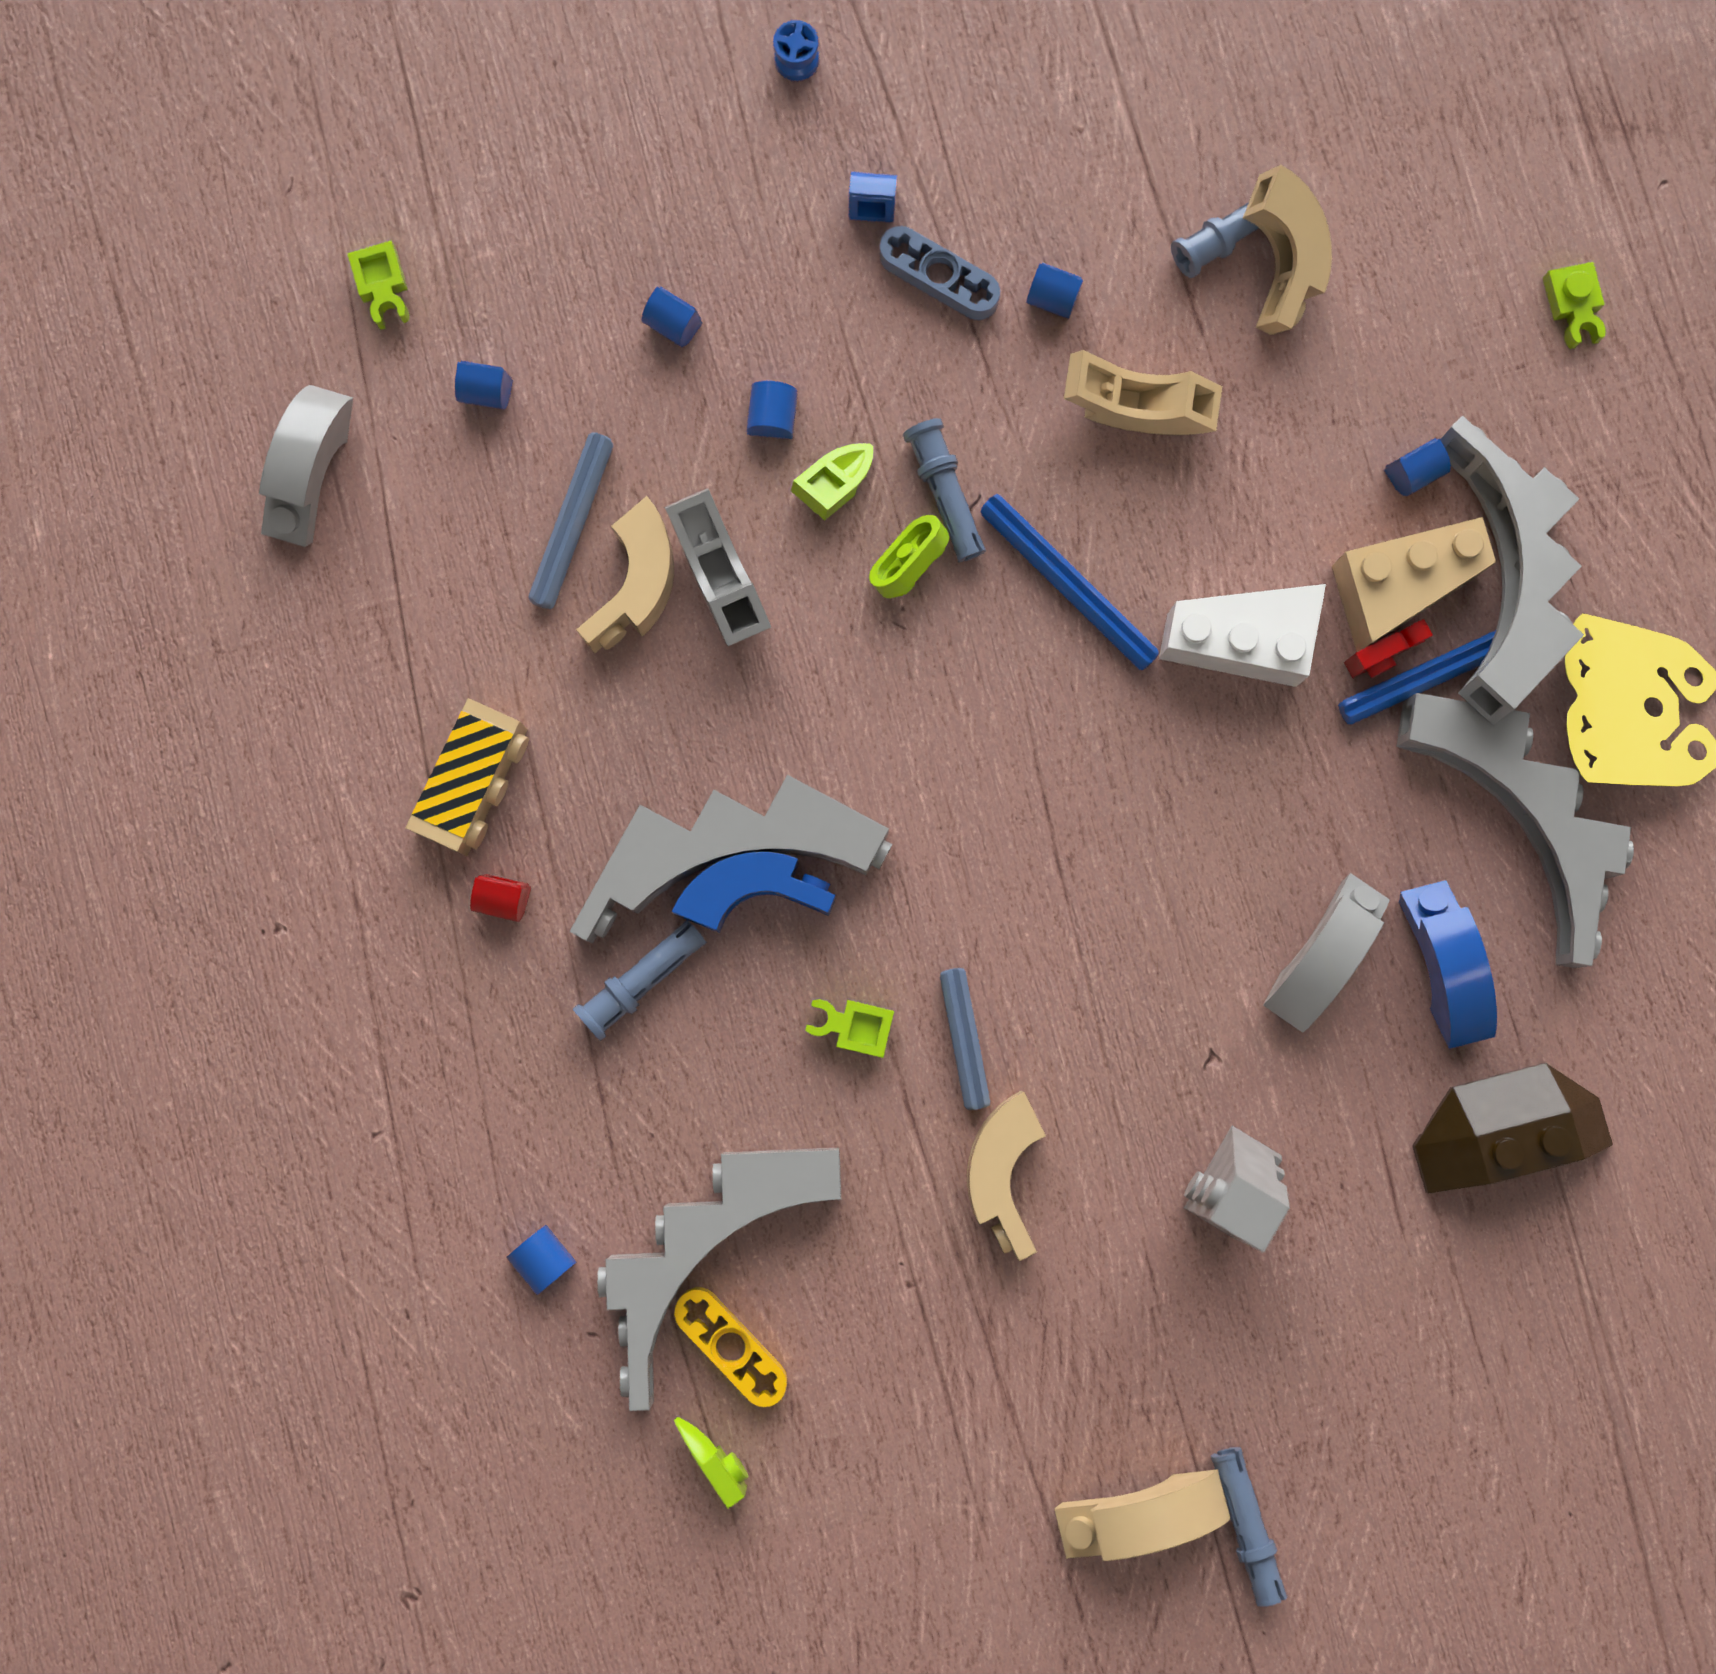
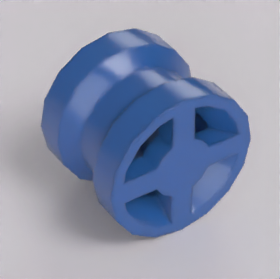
(790, 40)

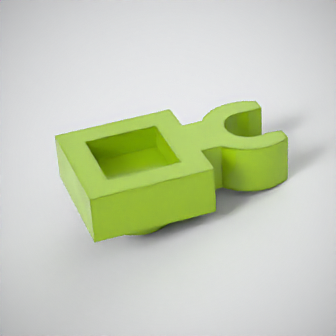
(379, 279)
(1576, 295)
(860, 1027)

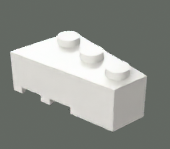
(1247, 633)

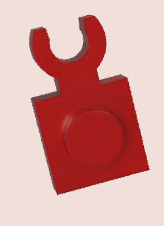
(1379, 656)

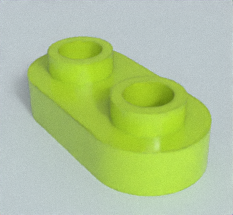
(909, 556)

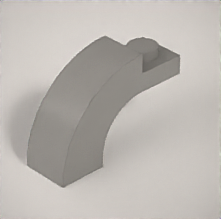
(297, 461)
(717, 567)
(1329, 954)

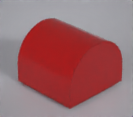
(499, 897)

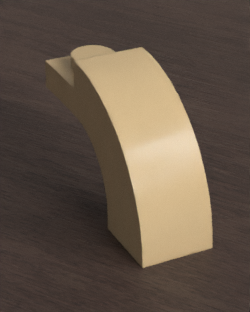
(1300, 242)
(1142, 401)
(647, 580)
(990, 1166)
(1145, 1520)

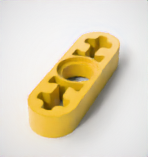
(728, 1367)

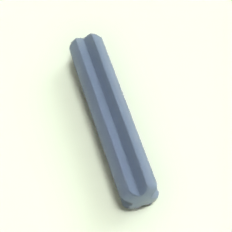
(965, 1039)

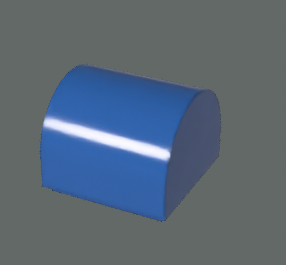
(872, 197)
(1054, 290)
(671, 317)
(482, 385)
(772, 409)
(1419, 467)
(541, 1259)

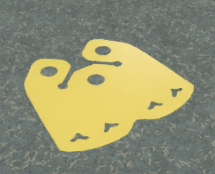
(1613, 697)

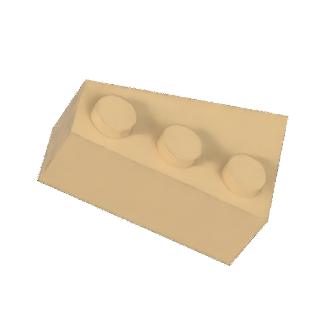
(1404, 576)

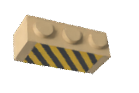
(468, 778)

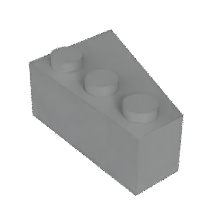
(1241, 1191)

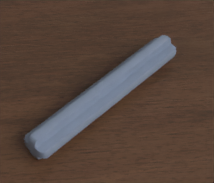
(570, 521)

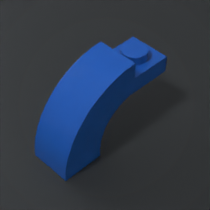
(745, 876)
(1456, 964)

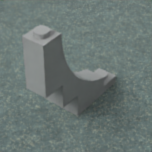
(661, 853)

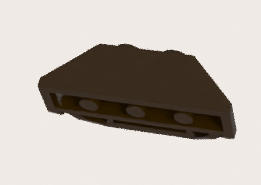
(1509, 1129)

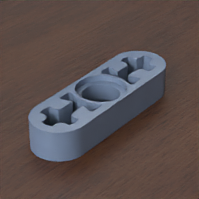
(974, 277)

